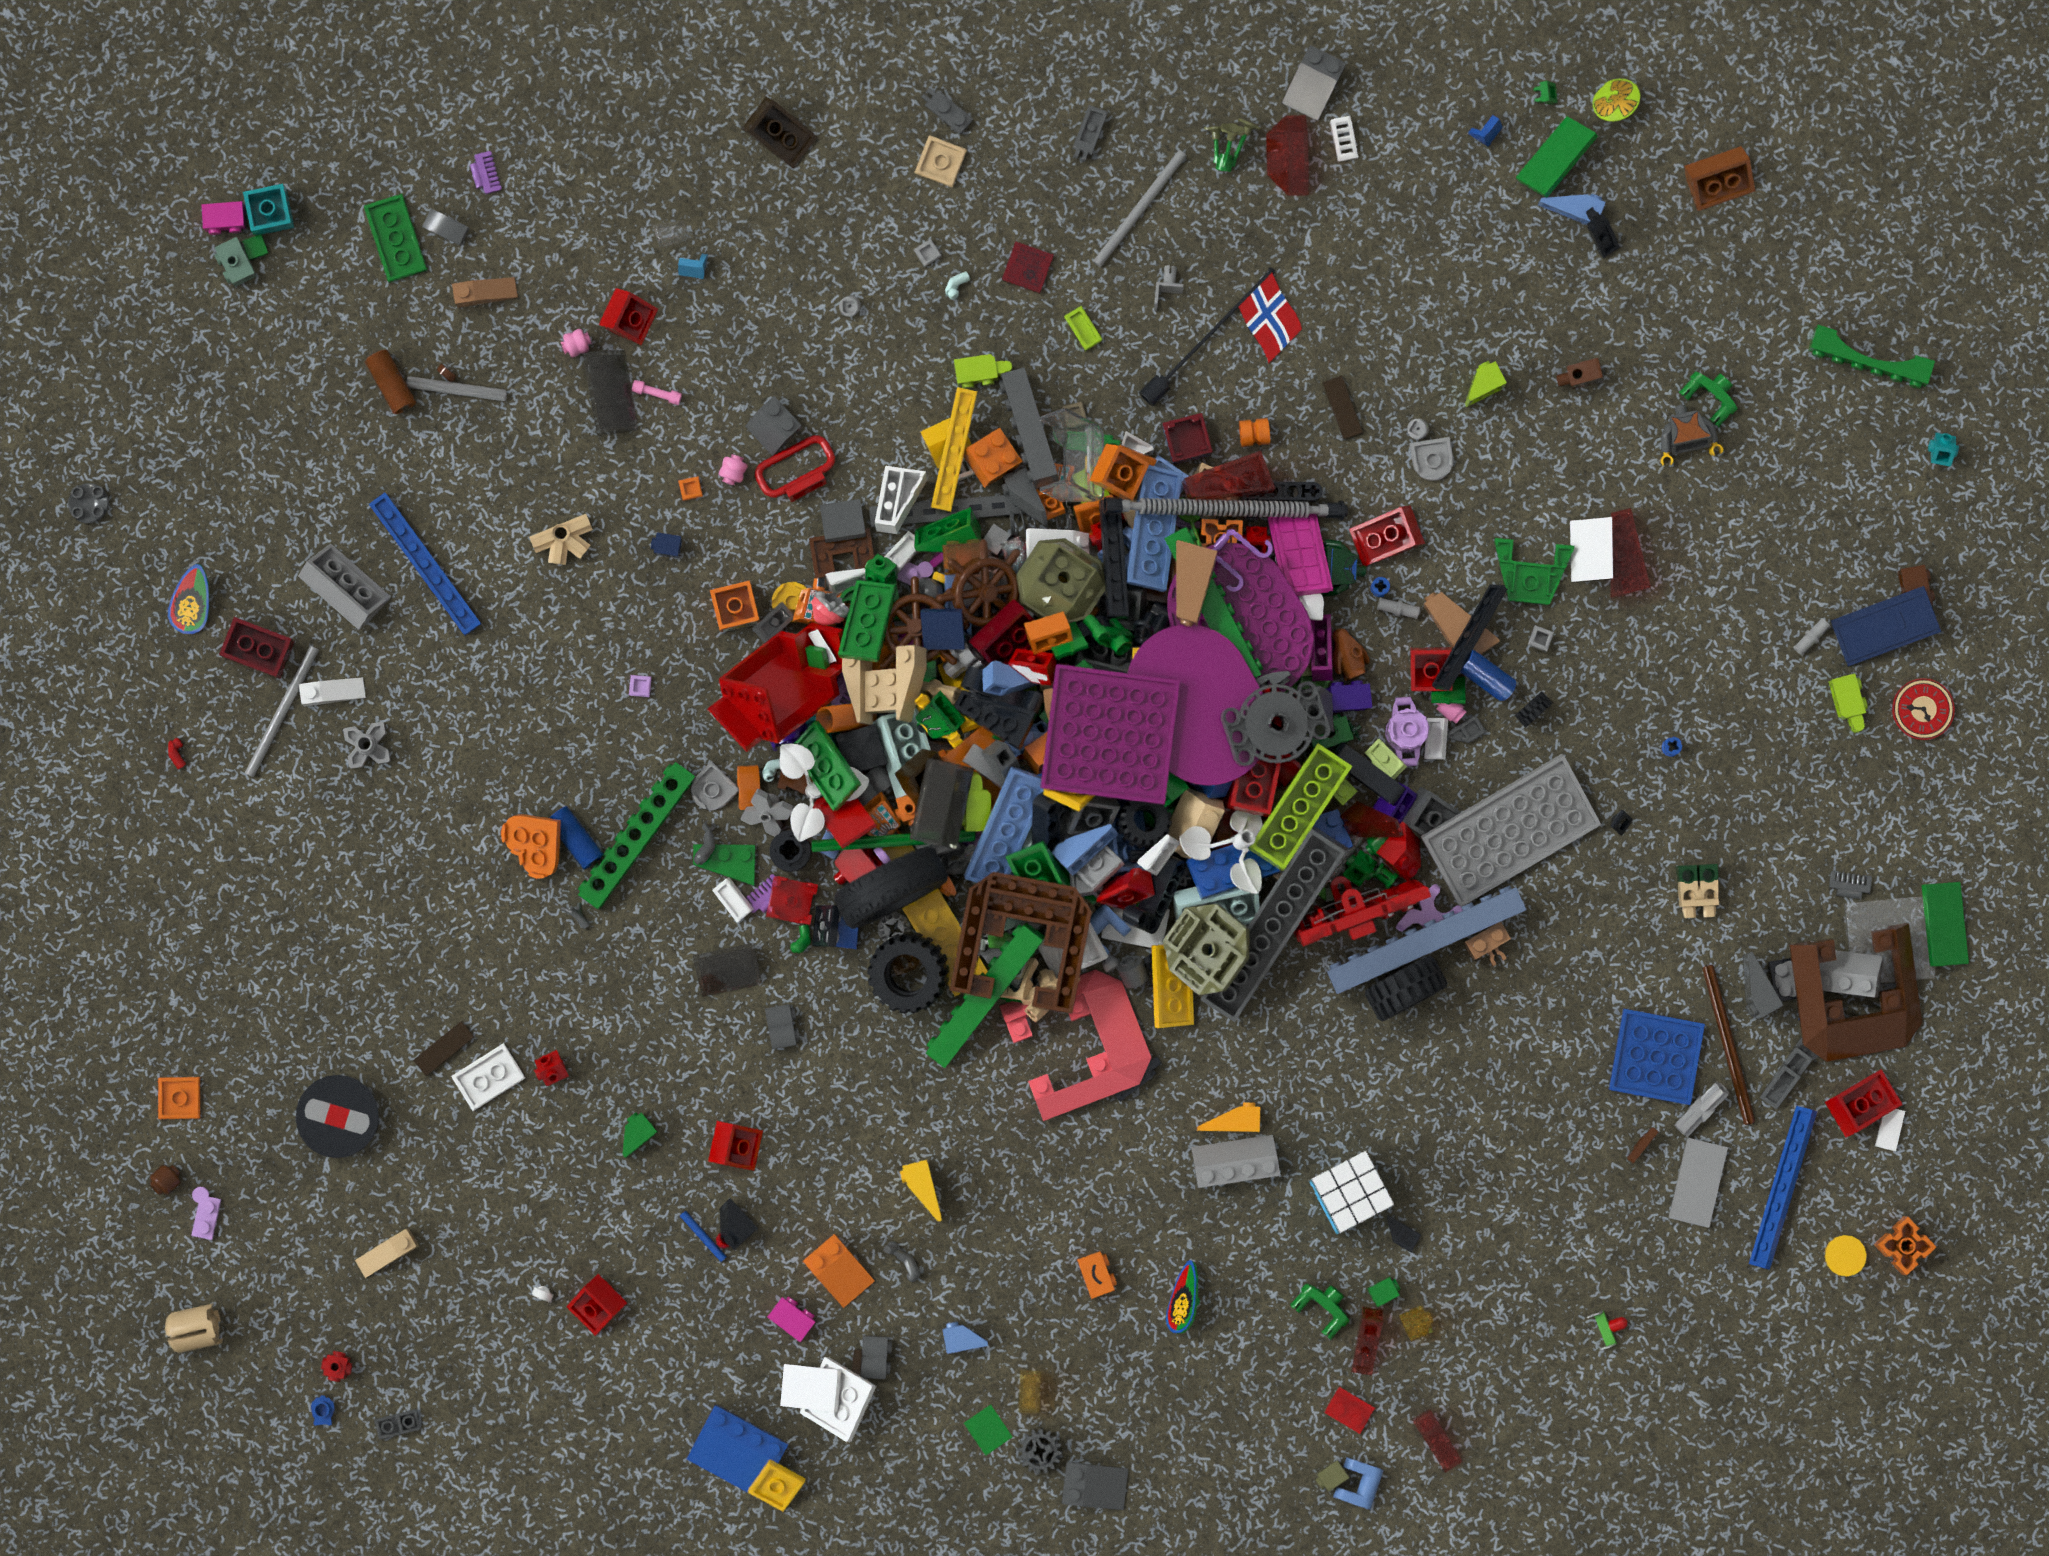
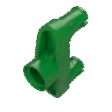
(1719, 388)
(1112, 637)
(1328, 1300)

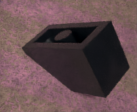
(734, 1224)

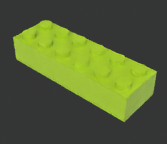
(1300, 807)

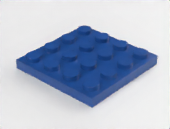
(1656, 1056)

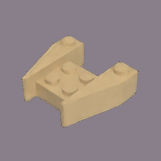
(888, 688)

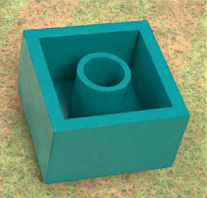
(268, 209)

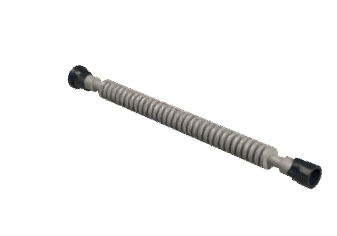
(1239, 508)

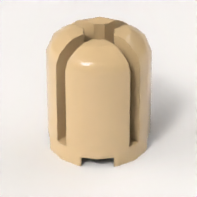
(193, 1328)

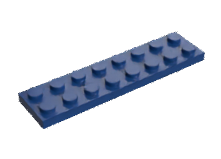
(1213, 874)

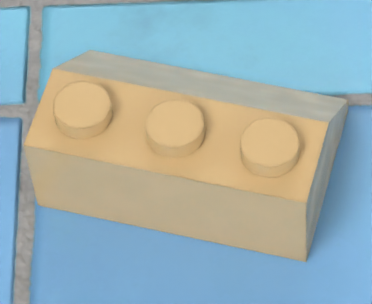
(1195, 810)

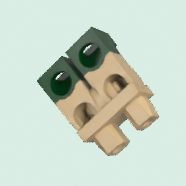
(1698, 891)

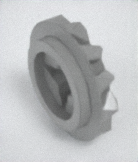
(884, 931)

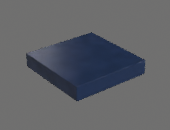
(943, 629)

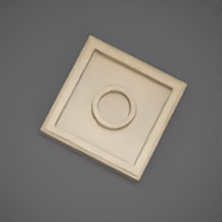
(940, 161)

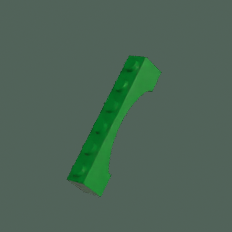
(1828, 344)

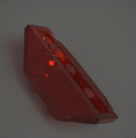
(1289, 155)

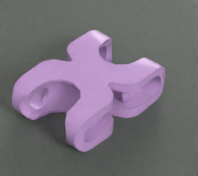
(1427, 913)

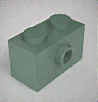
(235, 262)

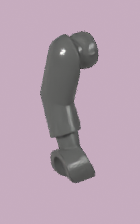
(708, 847)
(908, 1260)

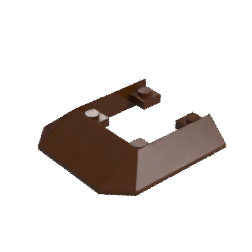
(1031, 901)
(1823, 1023)

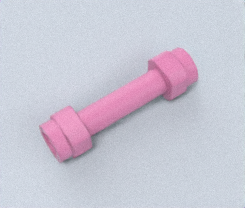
(639, 387)

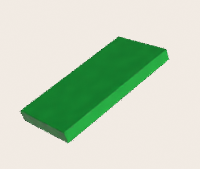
(1556, 156)
(395, 238)
(867, 621)
(830, 770)
(1945, 924)

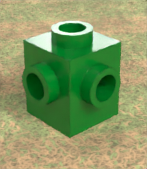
(881, 570)
(1360, 868)

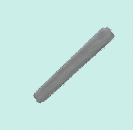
(456, 388)

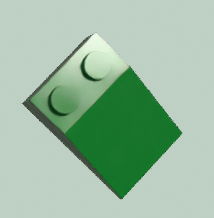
(956, 527)
(1038, 864)

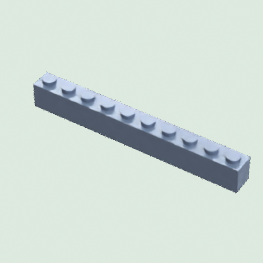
(1426, 940)

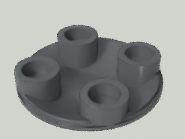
(88, 502)

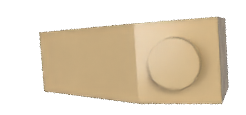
(387, 1252)

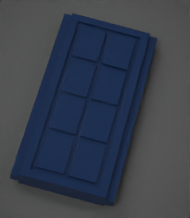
(1886, 626)

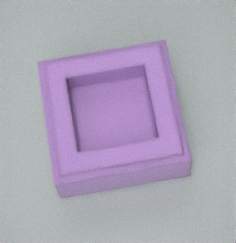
(640, 686)

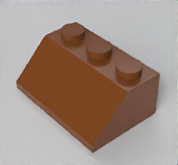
(1720, 178)

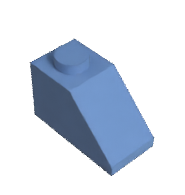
(961, 1338)

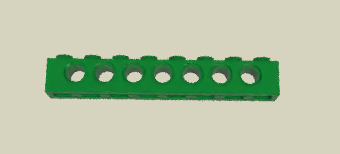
(660, 814)

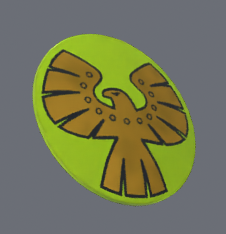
(1616, 100)

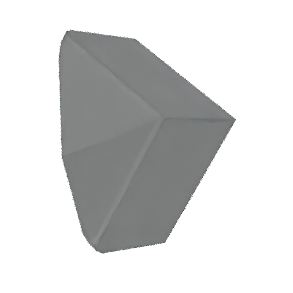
(1540, 638)

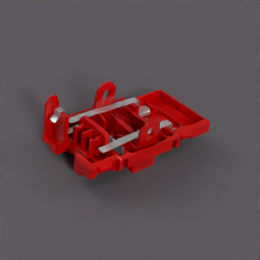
(1356, 912)

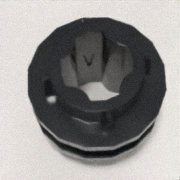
(799, 861)

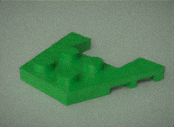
(1531, 581)

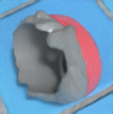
(828, 608)

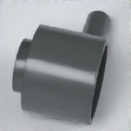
(1133, 971)

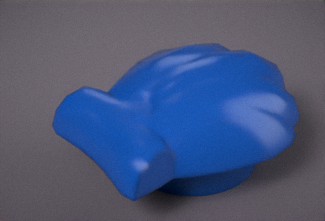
(322, 1410)

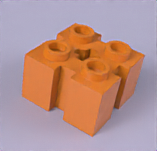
(1212, 531)
(1917, 1245)

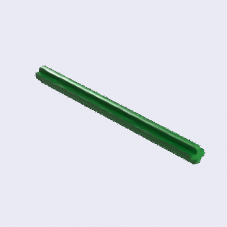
(880, 841)

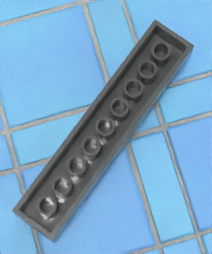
(1280, 917)

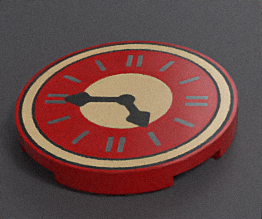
(1923, 709)

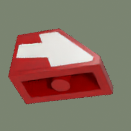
(1036, 668)

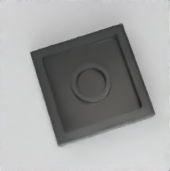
(842, 520)

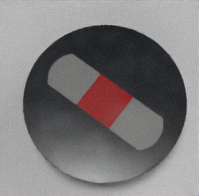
(337, 1116)

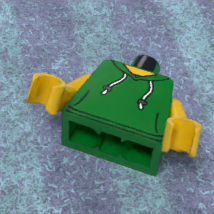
(939, 718)

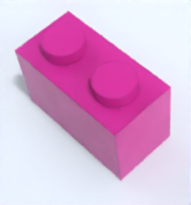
(224, 217)
(791, 1318)

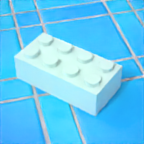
(899, 743)
(1237, 902)

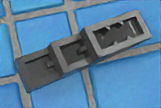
(1787, 1075)

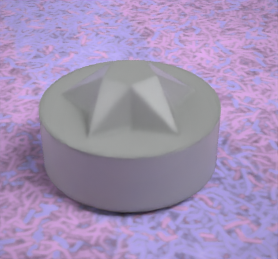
(849, 306)
(1418, 428)

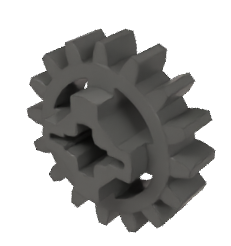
(1049, 1448)

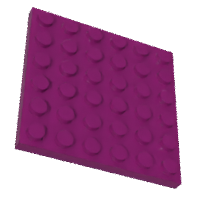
(1110, 734)

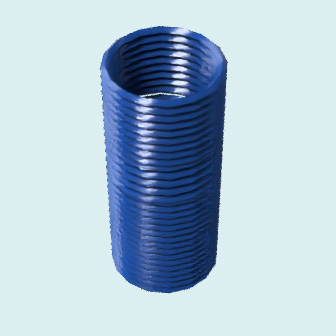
(1483, 674)
(579, 844)

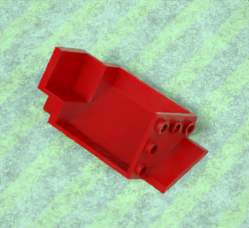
(777, 688)

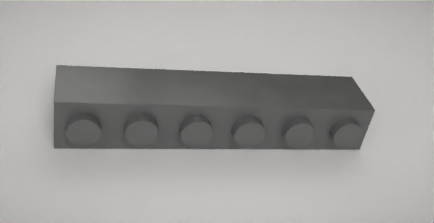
(1029, 427)

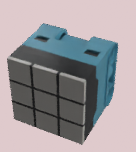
(1351, 1192)

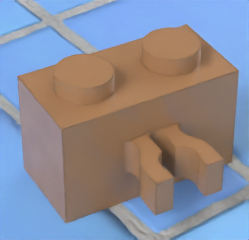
(1488, 941)

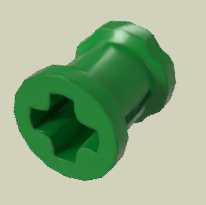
(1386, 881)

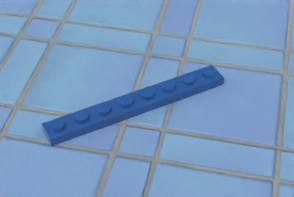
(425, 564)
(1783, 1187)

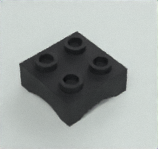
(862, 748)

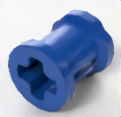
(1385, 583)
(1665, 747)

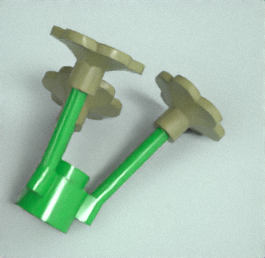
(1225, 160)

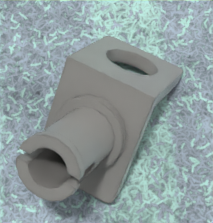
(1168, 285)

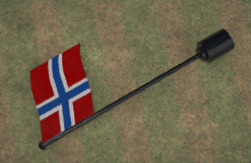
(1265, 315)

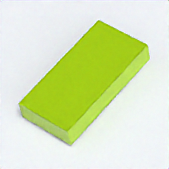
(1083, 328)

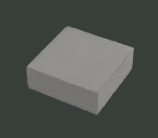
(927, 253)

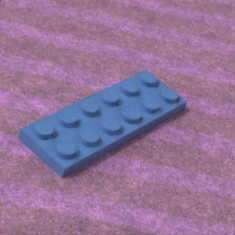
(1149, 552)
(1006, 825)

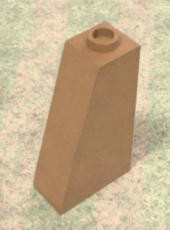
(1193, 577)
(1452, 621)

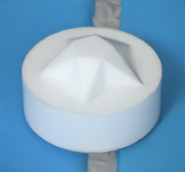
(542, 1293)

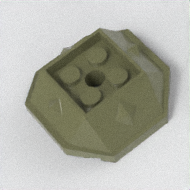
(1046, 595)
(1189, 945)

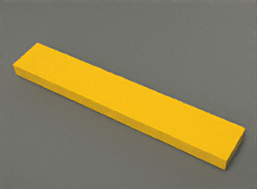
(954, 449)

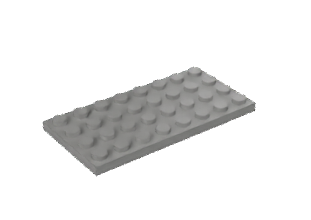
(1511, 830)

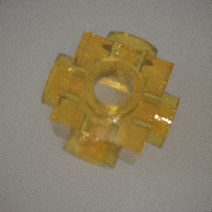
(1417, 1323)

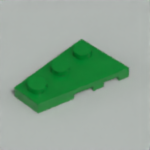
(731, 861)

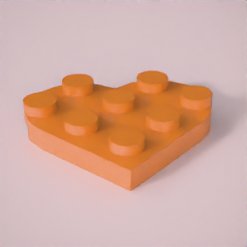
(535, 842)

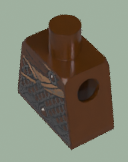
(1590, 371)

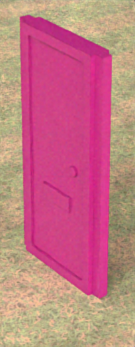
(1301, 553)

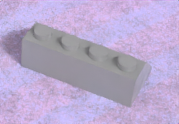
(344, 586)
(1235, 1161)

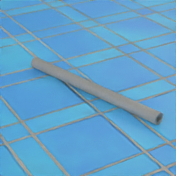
(1139, 208)
(281, 711)

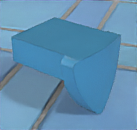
(693, 268)

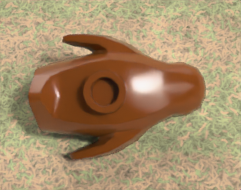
(1348, 655)

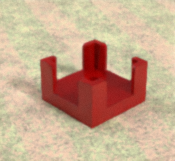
(791, 900)

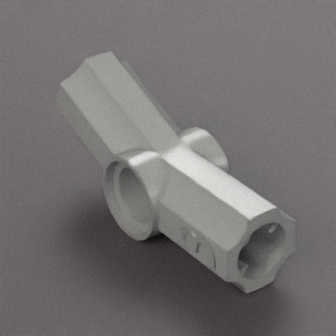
(1702, 1108)

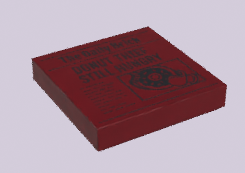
(1027, 267)

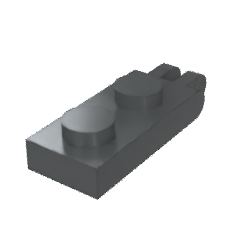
(947, 111)
(1089, 132)

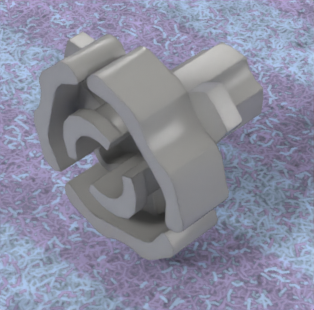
(965, 658)

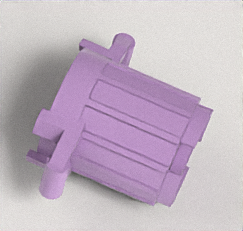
(1406, 730)

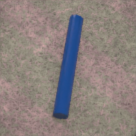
(703, 1236)

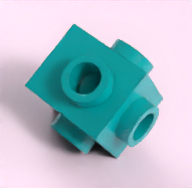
(1943, 449)

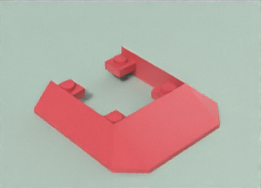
(1124, 1045)

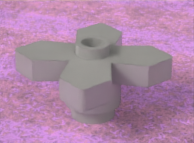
(374, 735)
(767, 810)

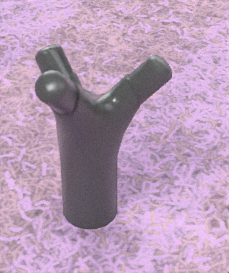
(577, 914)

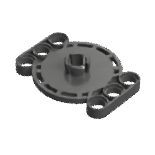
(1258, 716)

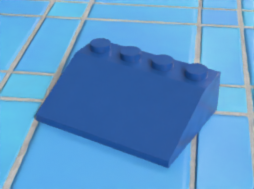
(735, 1448)

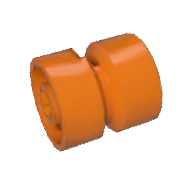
(1254, 432)

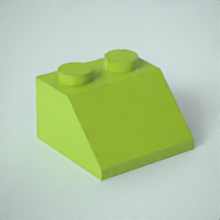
(1485, 382)

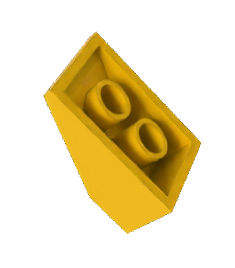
(921, 1184)

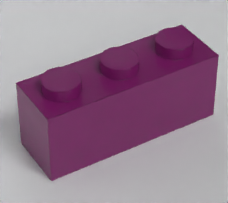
(1322, 650)

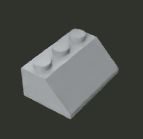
(1852, 974)

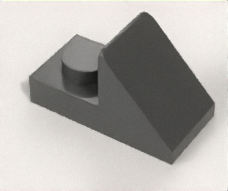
(773, 622)

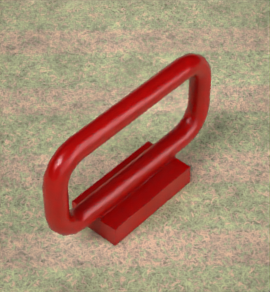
(806, 482)

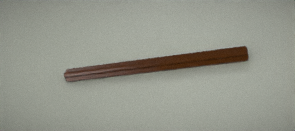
(1728, 1045)

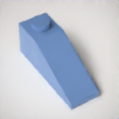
(1573, 206)
(1081, 848)

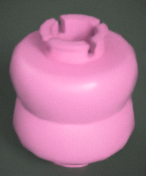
(576, 343)
(732, 469)

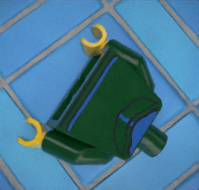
(1342, 566)

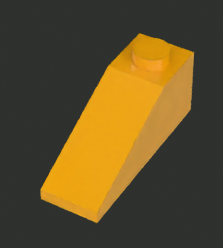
(1239, 1119)

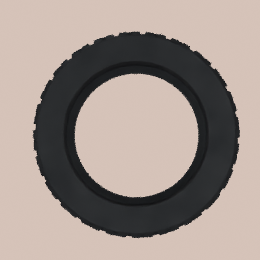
(890, 887)

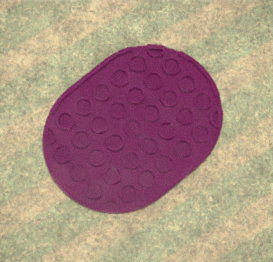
(1266, 609)
(1211, 680)

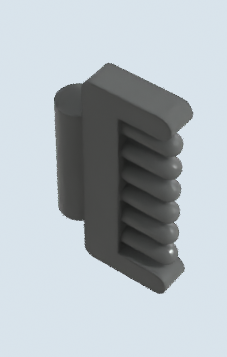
(1848, 889)

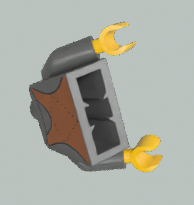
(1687, 433)

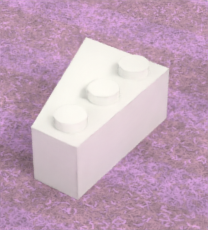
(897, 496)

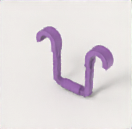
(1223, 540)

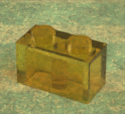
(1029, 1391)

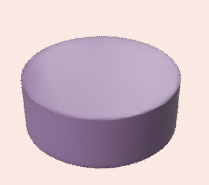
(882, 855)

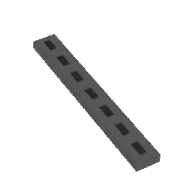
(982, 507)

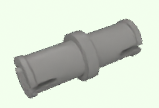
(1398, 608)
(1812, 636)

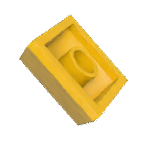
(935, 440)

